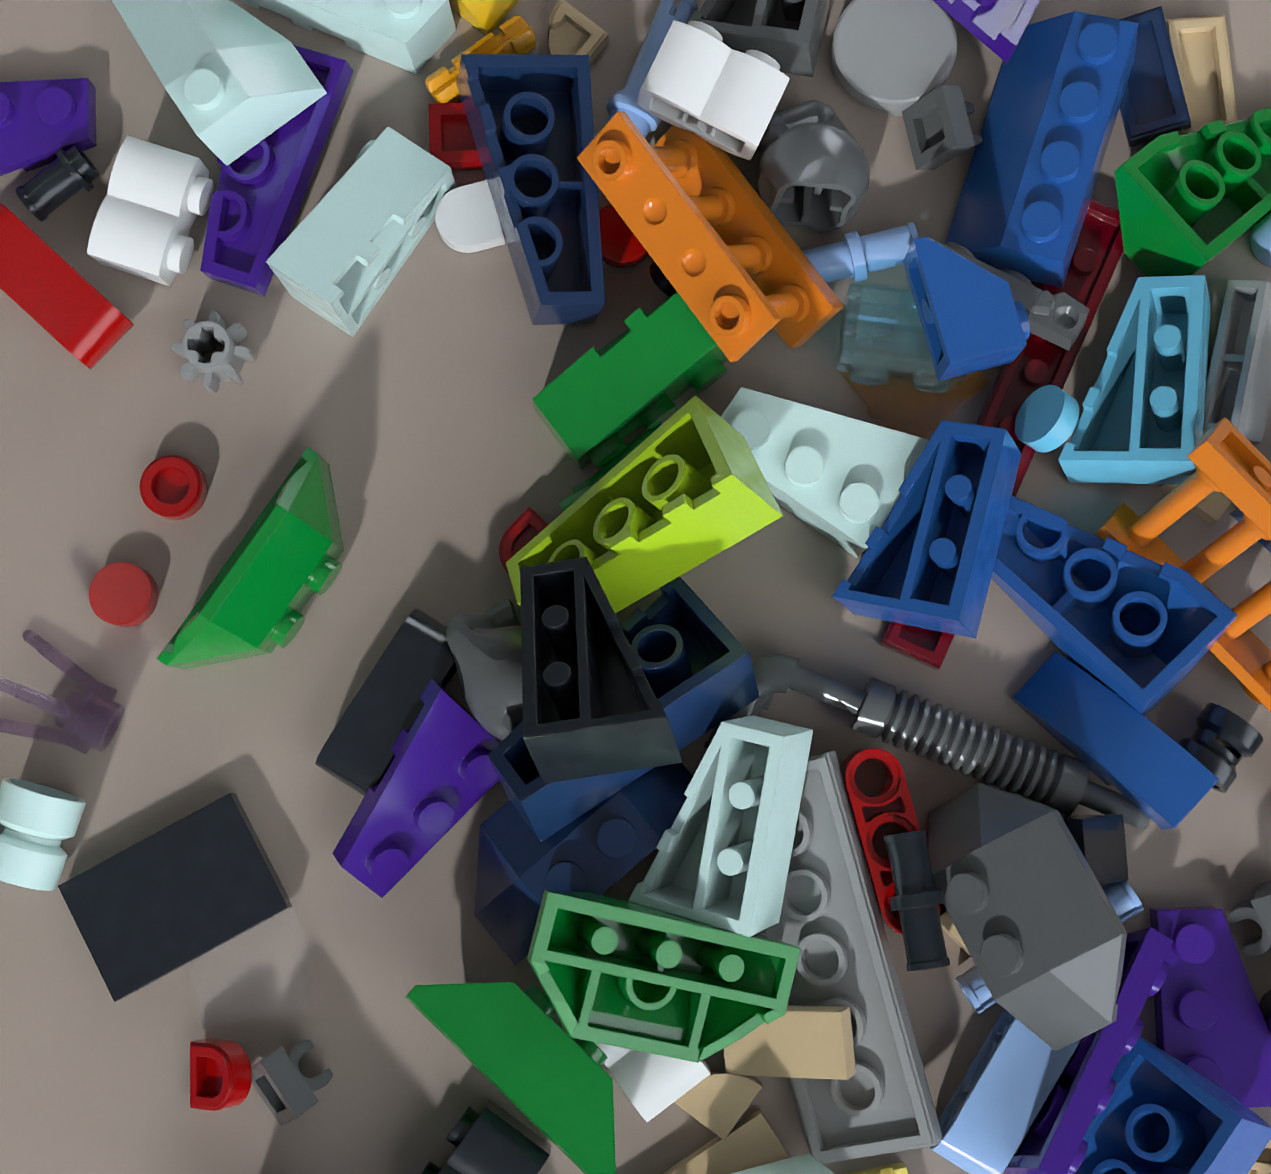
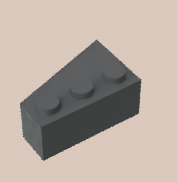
(780, 28)

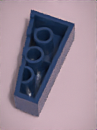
(529, 128)
(694, 672)

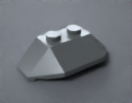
(1028, 911)

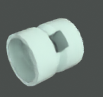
(31, 831)

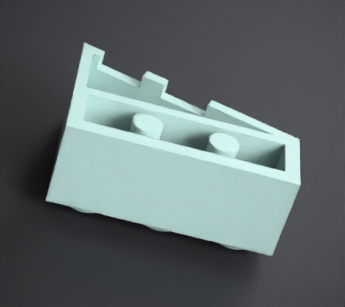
(390, 30)
(363, 230)
(825, 465)
(735, 831)

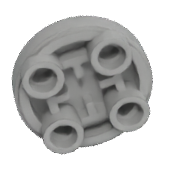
(892, 51)

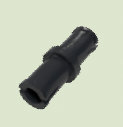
(916, 900)

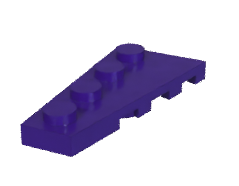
(267, 184)

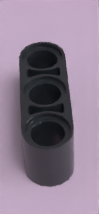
(387, 703)

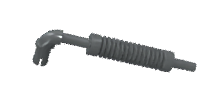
(973, 748)

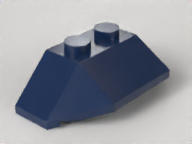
(578, 858)

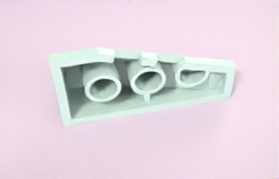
(222, 69)

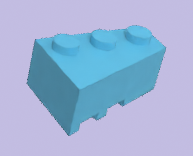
(1150, 390)

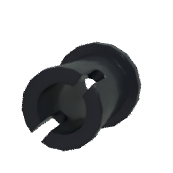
(58, 182)

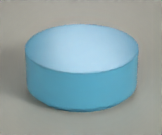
(1047, 418)

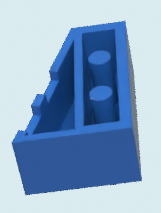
(942, 535)

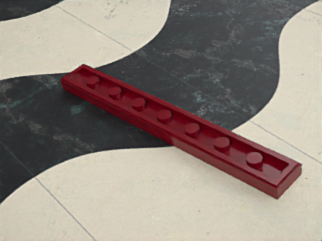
(1036, 366)

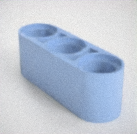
(999, 1097)

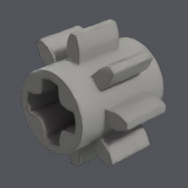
(203, 338)

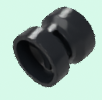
(1222, 743)

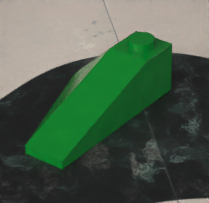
(1194, 194)

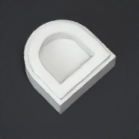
(469, 219)

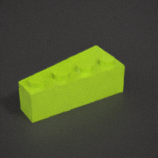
(660, 509)

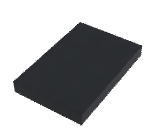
(174, 896)

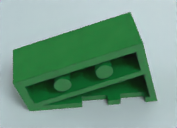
(629, 382)

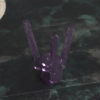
(87, 717)

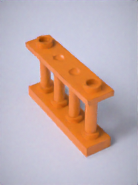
(710, 236)
(1229, 465)

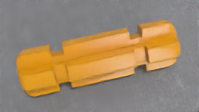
(515, 38)

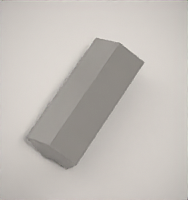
(1241, 360)

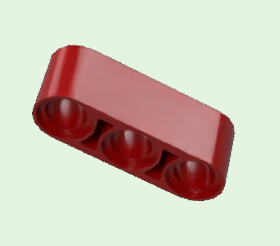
(56, 293)
(869, 812)

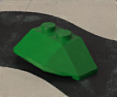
(268, 576)
(655, 977)
(531, 1062)

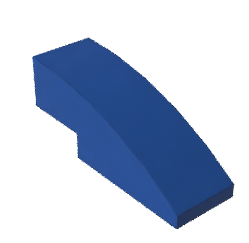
(1115, 741)

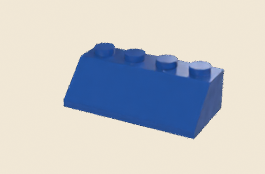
(1044, 144)
(1171, 1122)

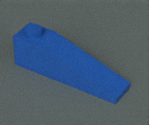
(1105, 607)

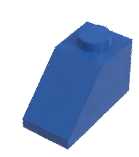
(963, 311)

